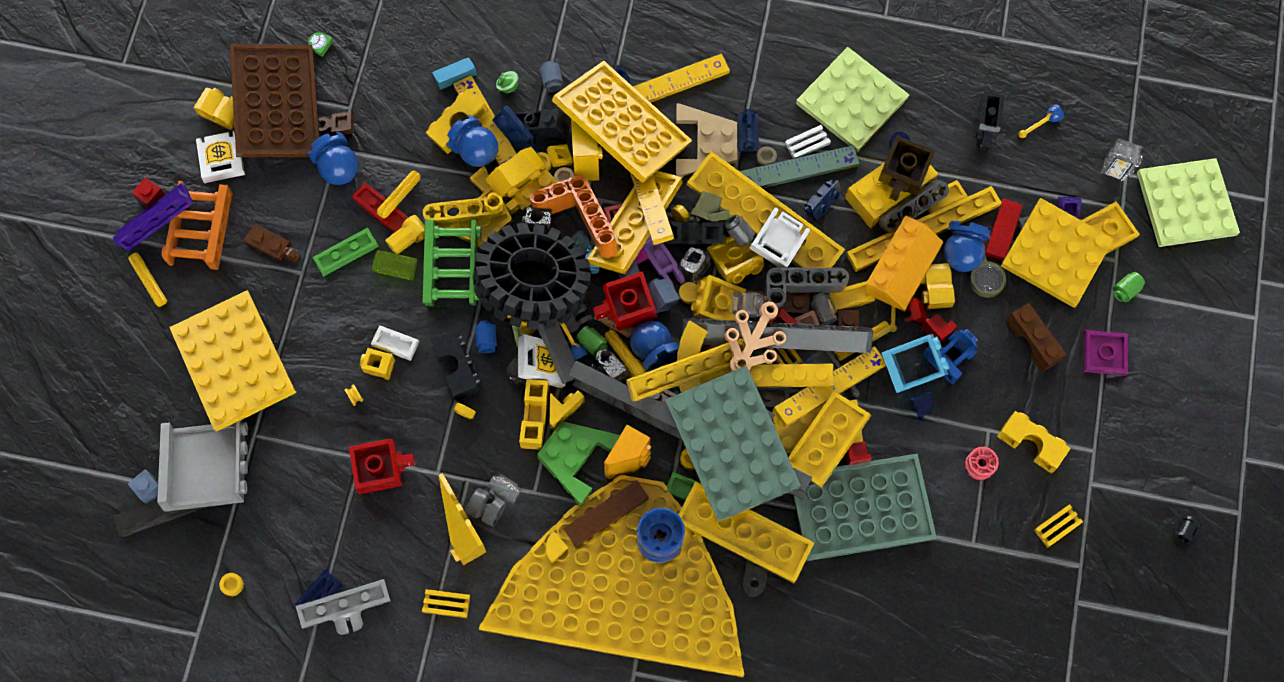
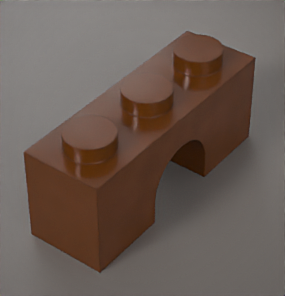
(1045, 348)

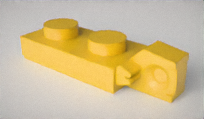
(521, 199)

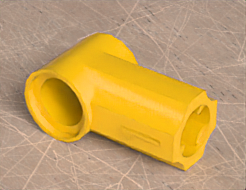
(412, 231)

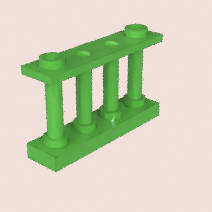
(433, 252)

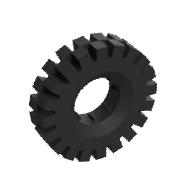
(522, 301)

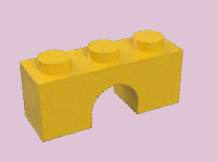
(465, 104)
(534, 414)
(1050, 449)

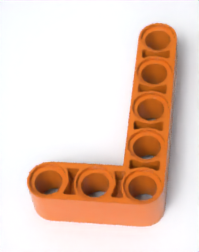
(578, 193)

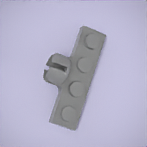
(343, 607)

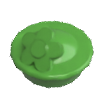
(507, 82)

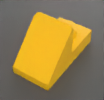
(561, 412)

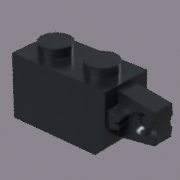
(989, 119)

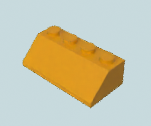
(904, 264)

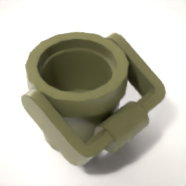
(709, 208)

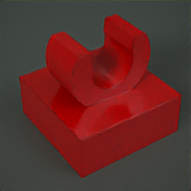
(917, 311)

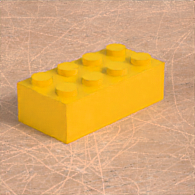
(871, 196)

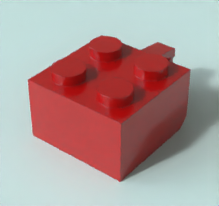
(627, 302)
(378, 465)

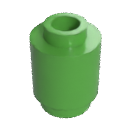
(1128, 287)
(592, 340)

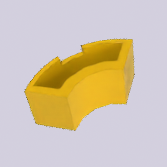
(515, 172)

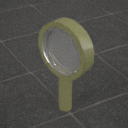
(987, 279)

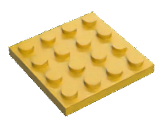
(1057, 252)

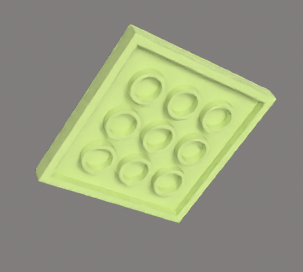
(852, 99)
(1187, 202)

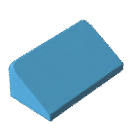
(454, 73)

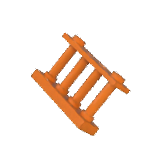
(214, 236)

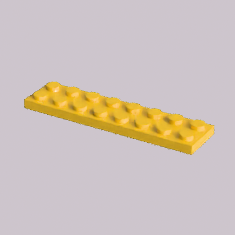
(755, 205)

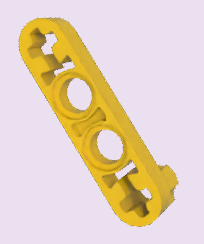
(463, 206)

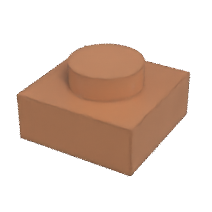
(807, 318)

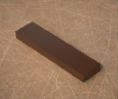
(606, 513)

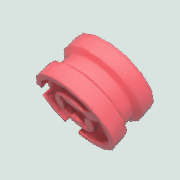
(988, 458)

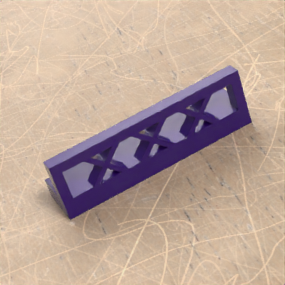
(153, 217)

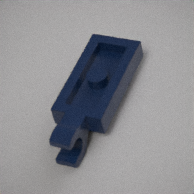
(514, 129)

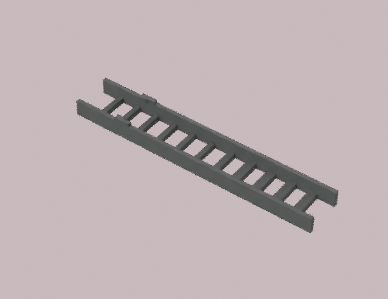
(645, 409)

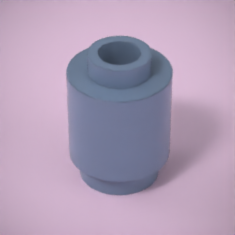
(551, 76)

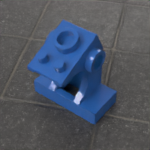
(964, 343)

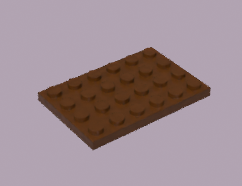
(273, 100)

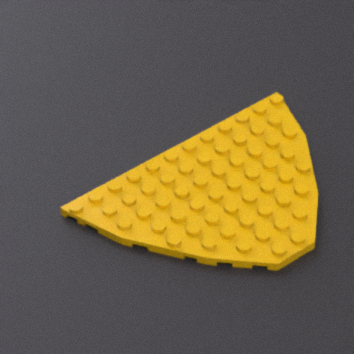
(617, 599)

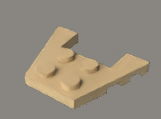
(713, 135)

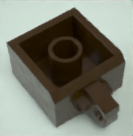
(906, 167)

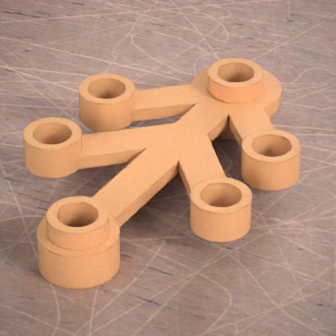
(752, 341)

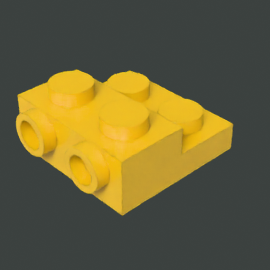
(735, 260)
(715, 299)

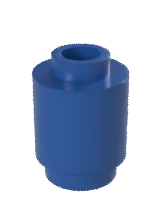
(485, 337)

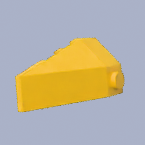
(462, 534)

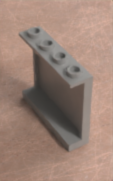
(202, 466)

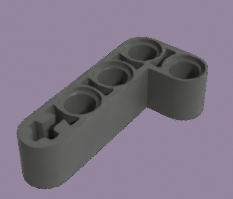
(806, 285)

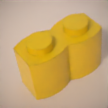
(216, 107)
(938, 287)

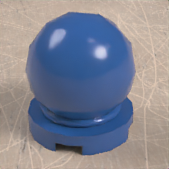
(473, 142)
(334, 159)
(965, 248)
(653, 345)

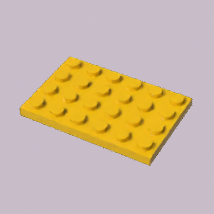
(622, 121)
(232, 361)

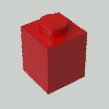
(147, 193)

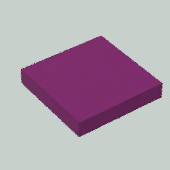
(1105, 352)

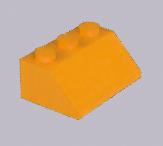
(628, 454)

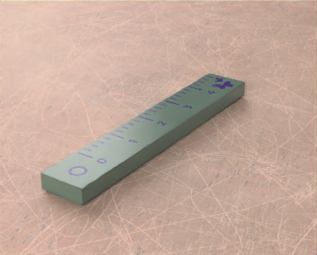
(803, 167)

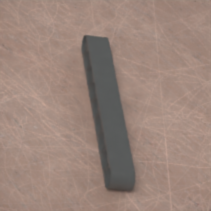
(797, 335)

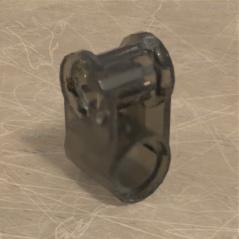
(612, 368)

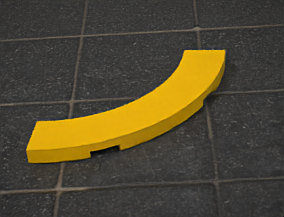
(690, 345)

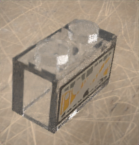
(1122, 160)

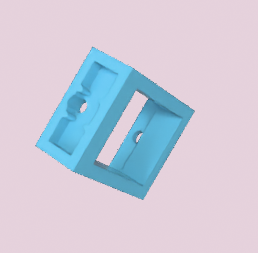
(894, 368)

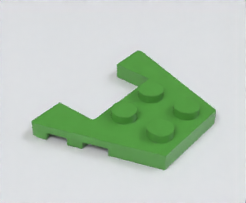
(568, 451)

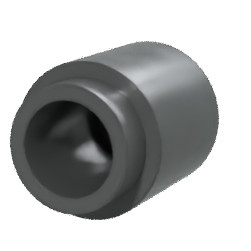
(739, 230)

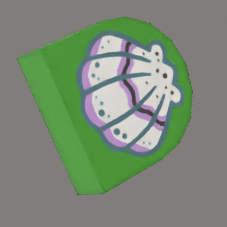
(320, 43)

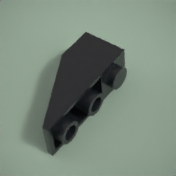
(546, 123)

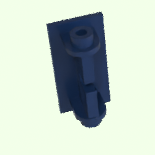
(748, 132)
(829, 194)

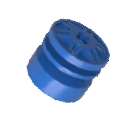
(667, 525)

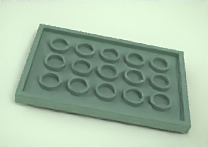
(732, 444)
(866, 508)

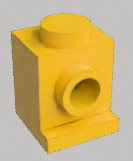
(373, 356)

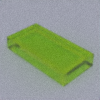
(394, 265)

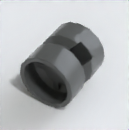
(485, 507)

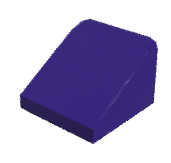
(1071, 205)

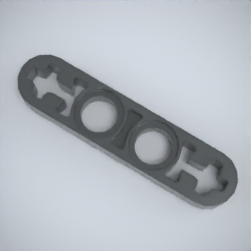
(912, 203)

